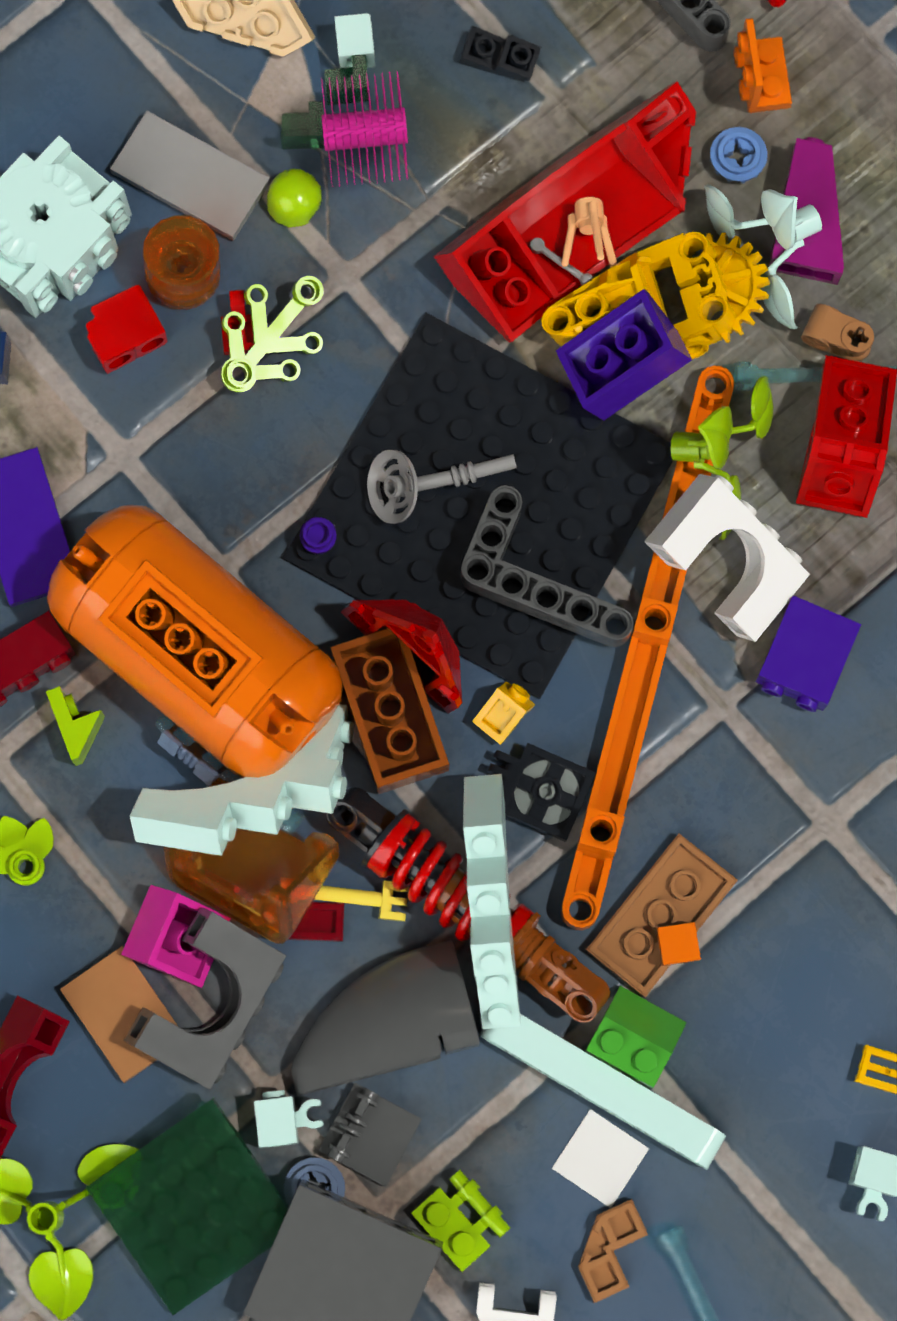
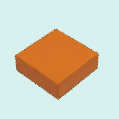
(678, 944)

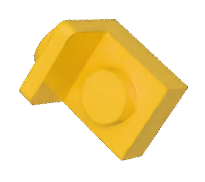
(503, 711)

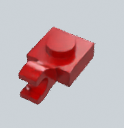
(237, 304)

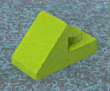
(78, 732)

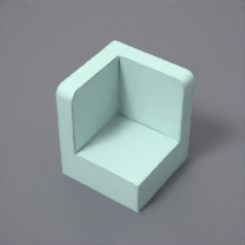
(354, 38)

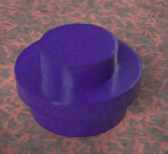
(318, 535)

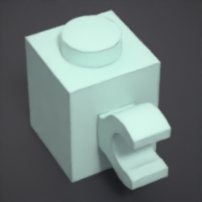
(279, 1121)
(877, 1175)

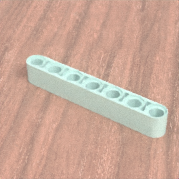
(609, 1090)

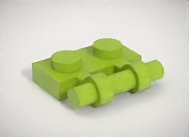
(448, 1224)

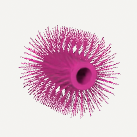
(366, 129)

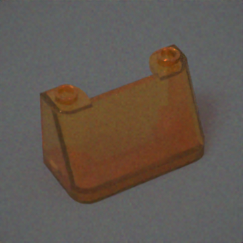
(259, 878)

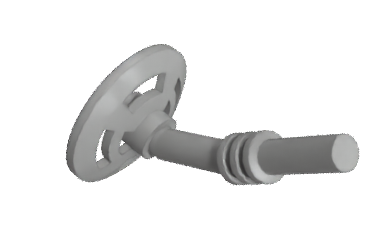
(408, 485)

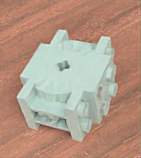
(56, 226)

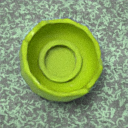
(293, 197)

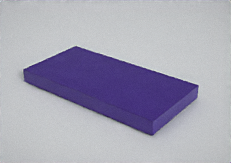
(29, 528)

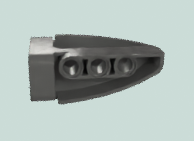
(389, 1021)

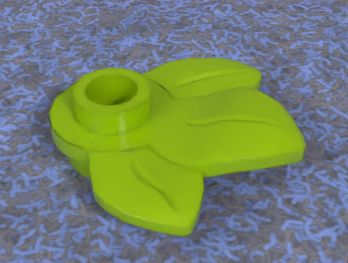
(22, 845)

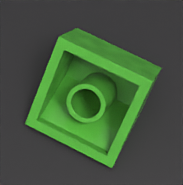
(636, 1037)

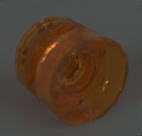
(180, 243)

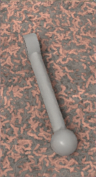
(538, 247)

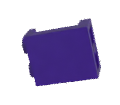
(807, 654)

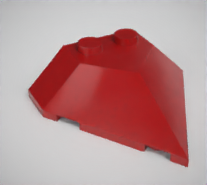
(423, 635)

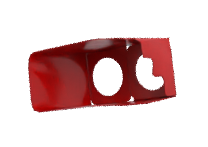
(124, 329)

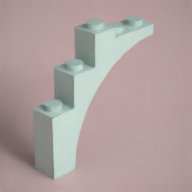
(209, 816)
(490, 901)

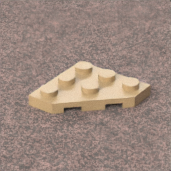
(260, 23)

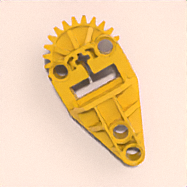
(725, 267)

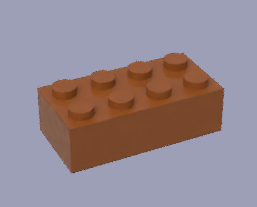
(390, 710)

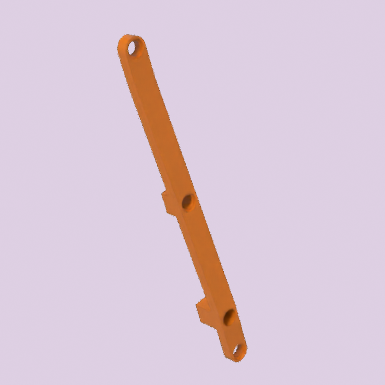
(635, 691)

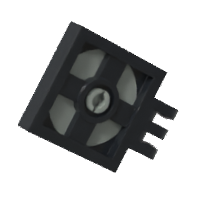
(543, 789)

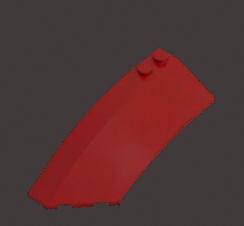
(630, 165)

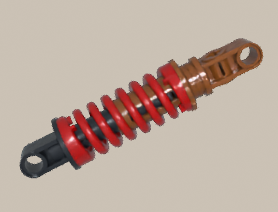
(445, 889)

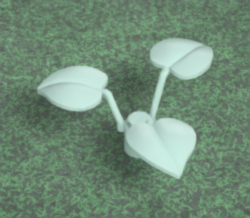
(789, 229)

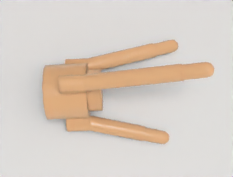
(591, 221)

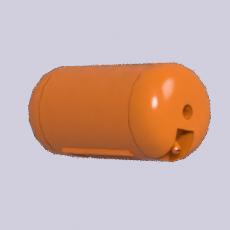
(194, 641)

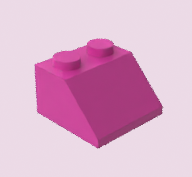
(159, 935)

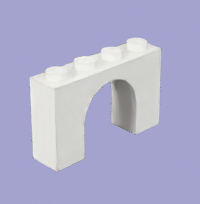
(770, 570)

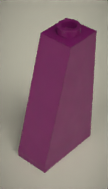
(814, 183)

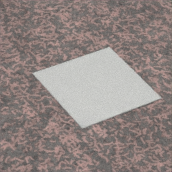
(600, 1158)

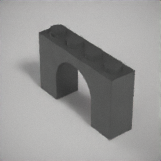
(250, 971)

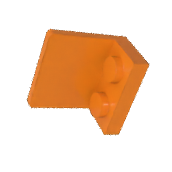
(763, 71)

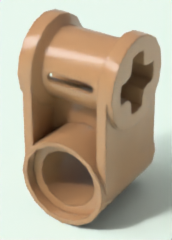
(834, 332)

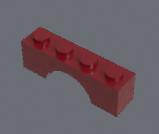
(24, 1037)

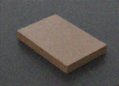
(108, 1003)

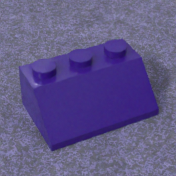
(623, 355)

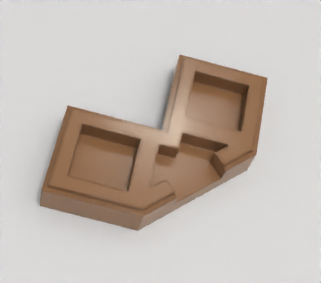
(598, 1262)

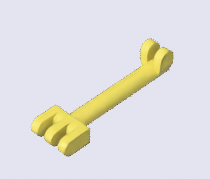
(368, 898)

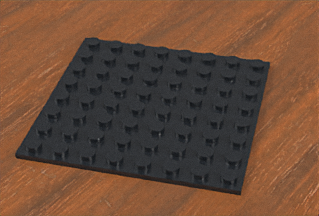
(577, 480)

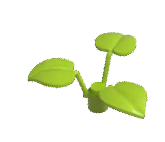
(714, 436)
(59, 1277)

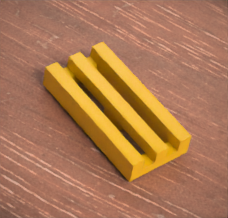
(865, 1065)

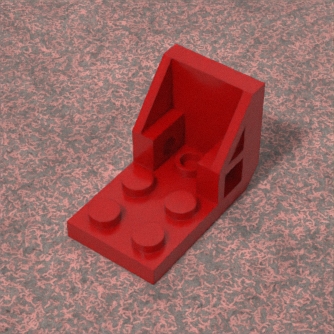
(848, 437)

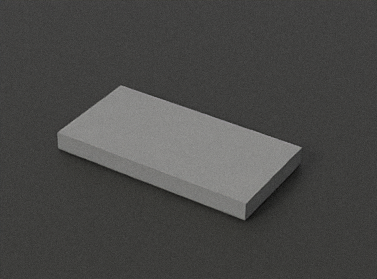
(190, 175)

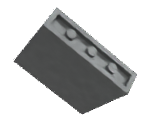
(341, 1264)

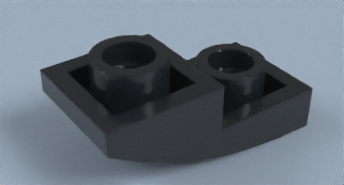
(499, 55)

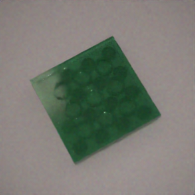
(191, 1206)

